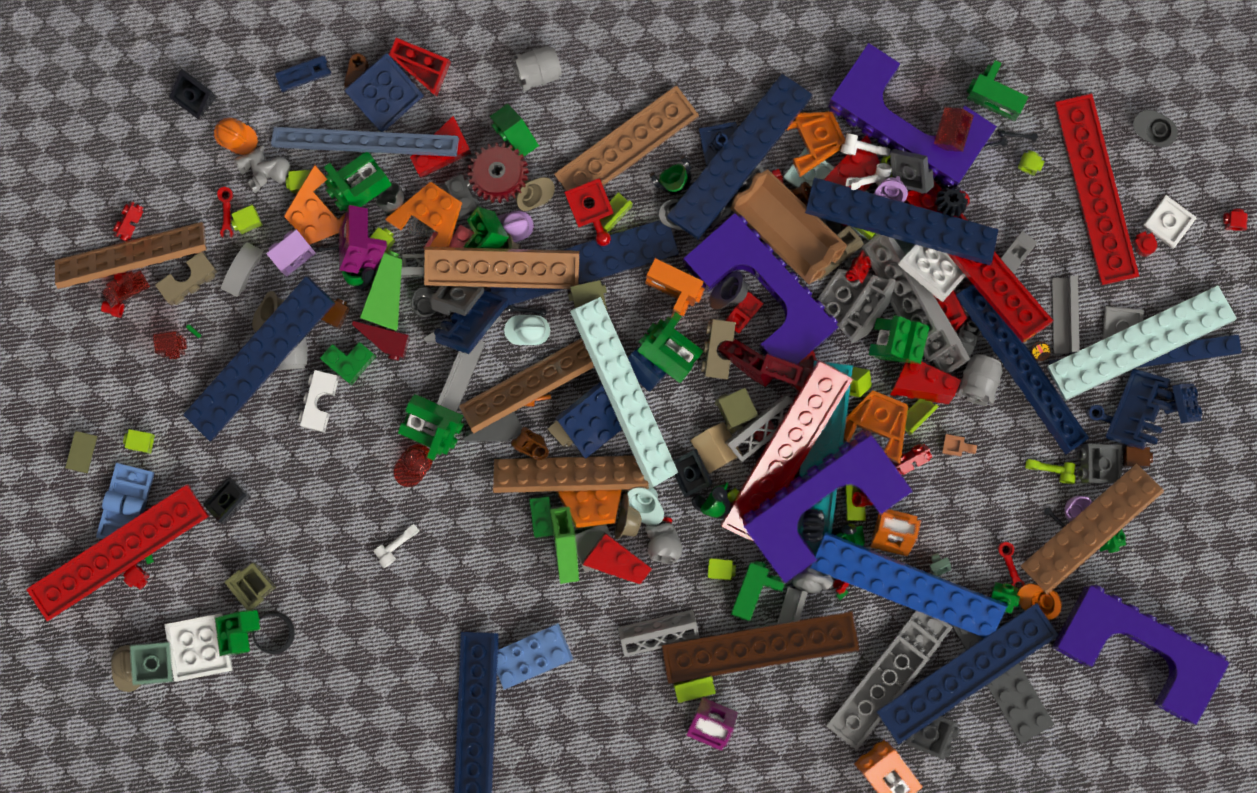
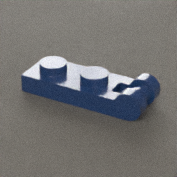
(302, 74)

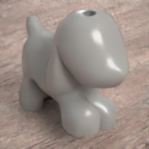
(262, 169)

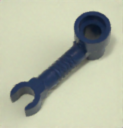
(1099, 414)

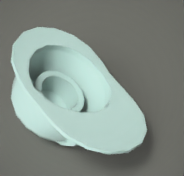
(527, 330)
(647, 505)

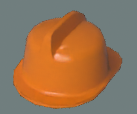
(235, 136)
(1048, 603)

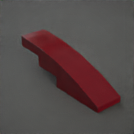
(785, 370)

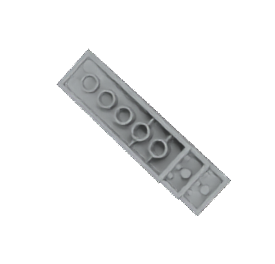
(917, 304)
(888, 677)

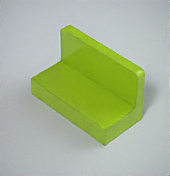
(620, 207)
(918, 414)
(694, 689)

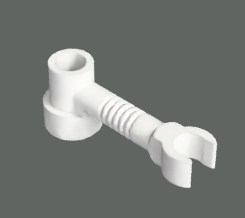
(851, 145)
(882, 172)
(384, 553)

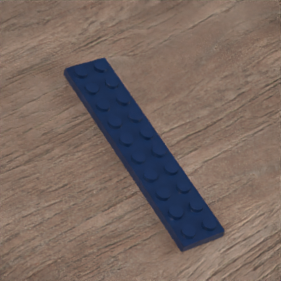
(739, 156)
(902, 221)
(624, 252)
(259, 358)
(1024, 371)
(967, 673)
(476, 712)

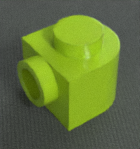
(1031, 163)

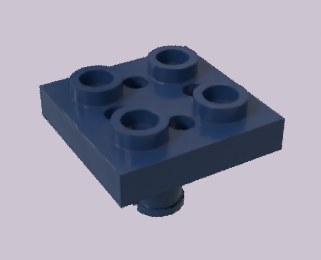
(708, 137)
(1186, 403)

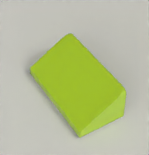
(853, 513)

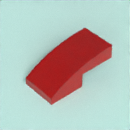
(745, 311)

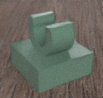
(939, 566)

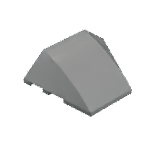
(856, 303)

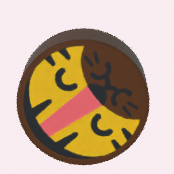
(1040, 351)

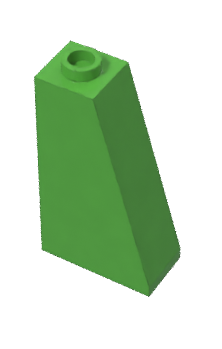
(384, 293)
(565, 545)

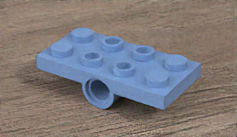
(125, 498)
(532, 656)

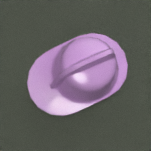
(893, 189)
(517, 224)

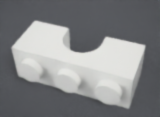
(320, 384)

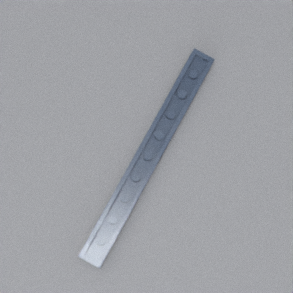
(365, 141)

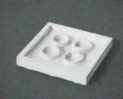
(932, 270)
(195, 648)

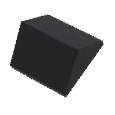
(191, 94)
(691, 473)
(226, 501)

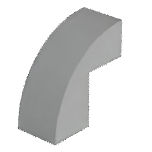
(1018, 251)
(241, 268)

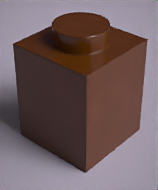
(337, 314)
(1138, 456)

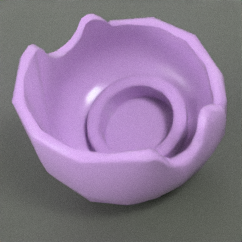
(1075, 506)

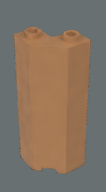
(783, 224)

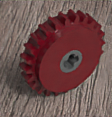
(511, 172)

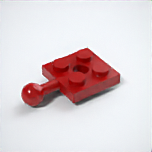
(585, 215)

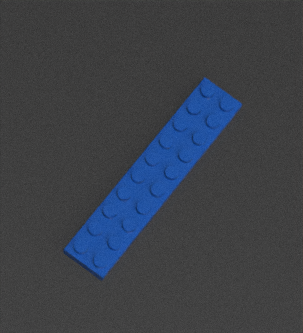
(908, 586)

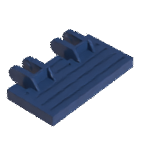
(468, 330)
(1137, 406)

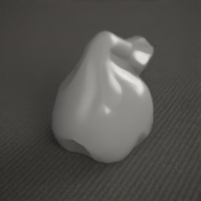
(664, 543)
(812, 581)

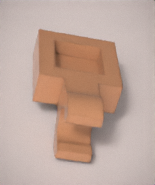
(955, 445)

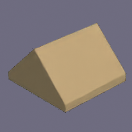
(713, 448)

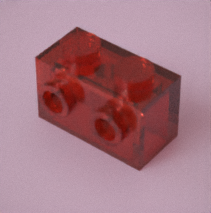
(953, 127)
(126, 288)
(169, 344)

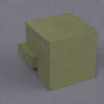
(587, 292)
(736, 409)
(250, 586)

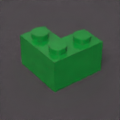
(513, 130)
(487, 230)
(349, 366)
(541, 517)
(233, 632)

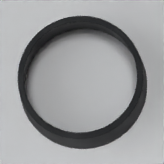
(291, 633)

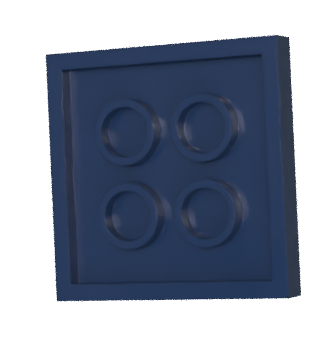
(383, 92)
(590, 421)

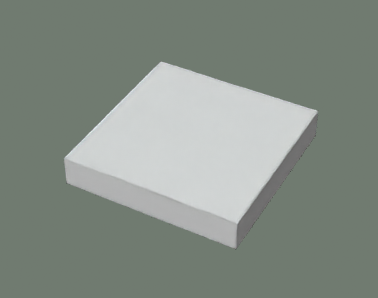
(1169, 221)

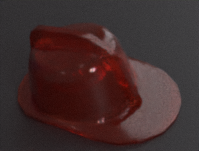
(412, 465)

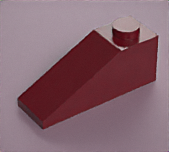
(388, 341)
(746, 360)

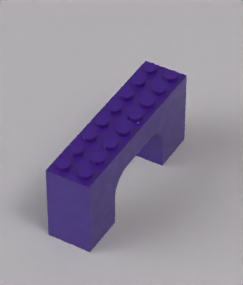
(862, 105)
(739, 248)
(857, 464)
(1192, 668)

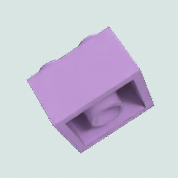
(290, 252)

